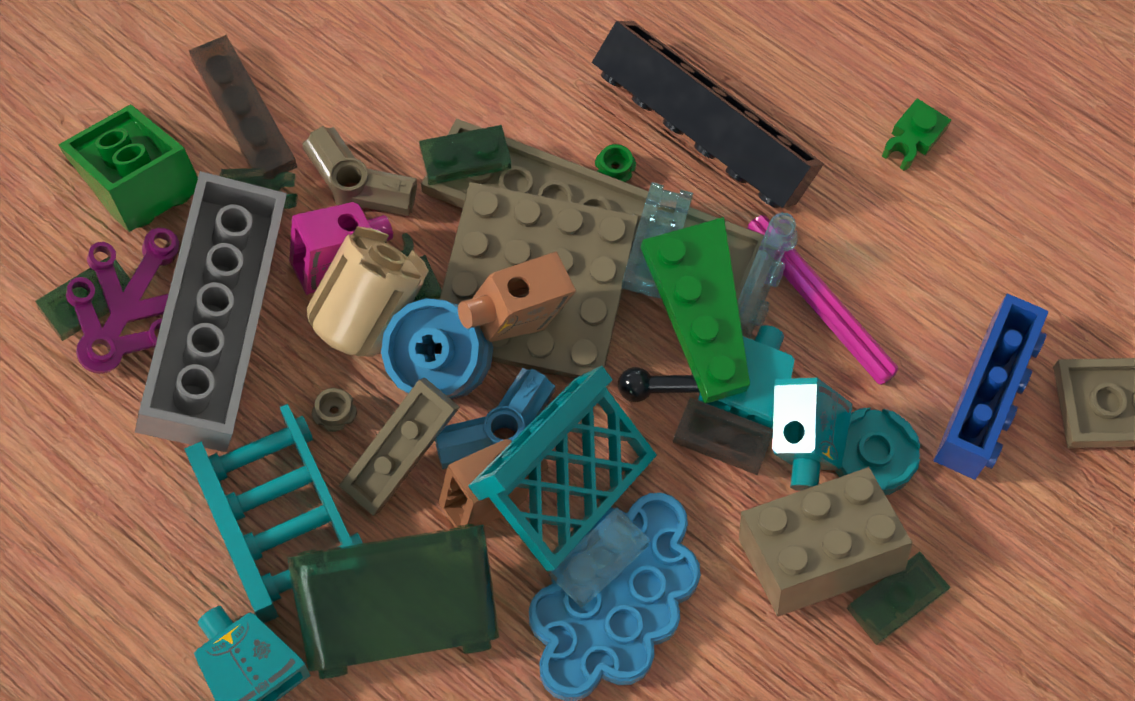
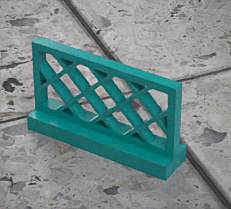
(536, 443)

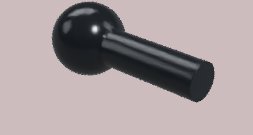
(637, 384)

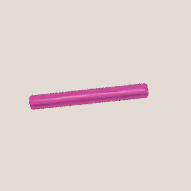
(833, 312)

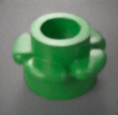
(616, 155)

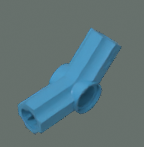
(516, 411)

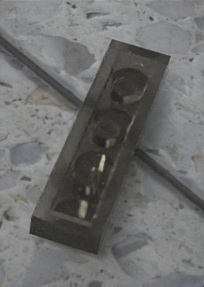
(242, 107)

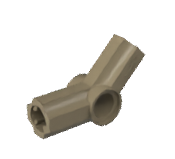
(373, 189)

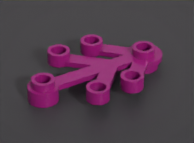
(123, 306)

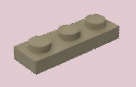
(399, 446)

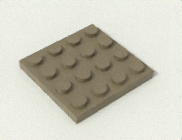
(513, 227)

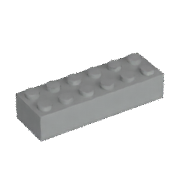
(211, 313)

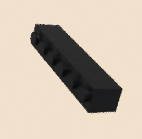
(706, 114)

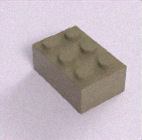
(824, 541)

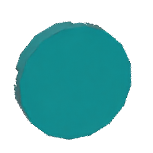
(884, 445)

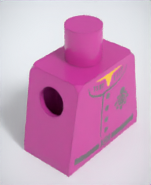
(319, 235)

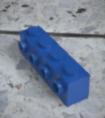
(991, 386)

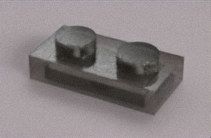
(723, 436)

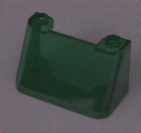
(394, 598)

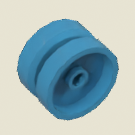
(411, 345)

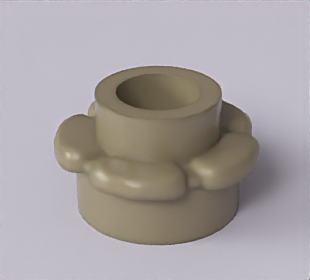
(329, 399)

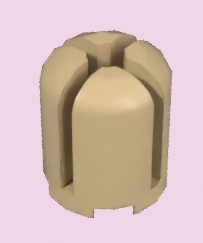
(363, 292)

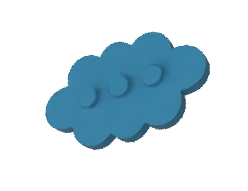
(623, 622)

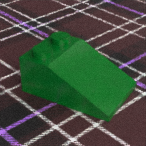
(132, 167)

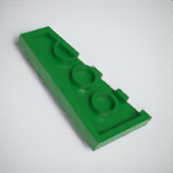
(700, 298)

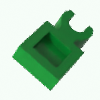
(916, 131)

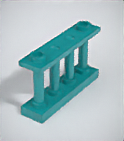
(230, 508)

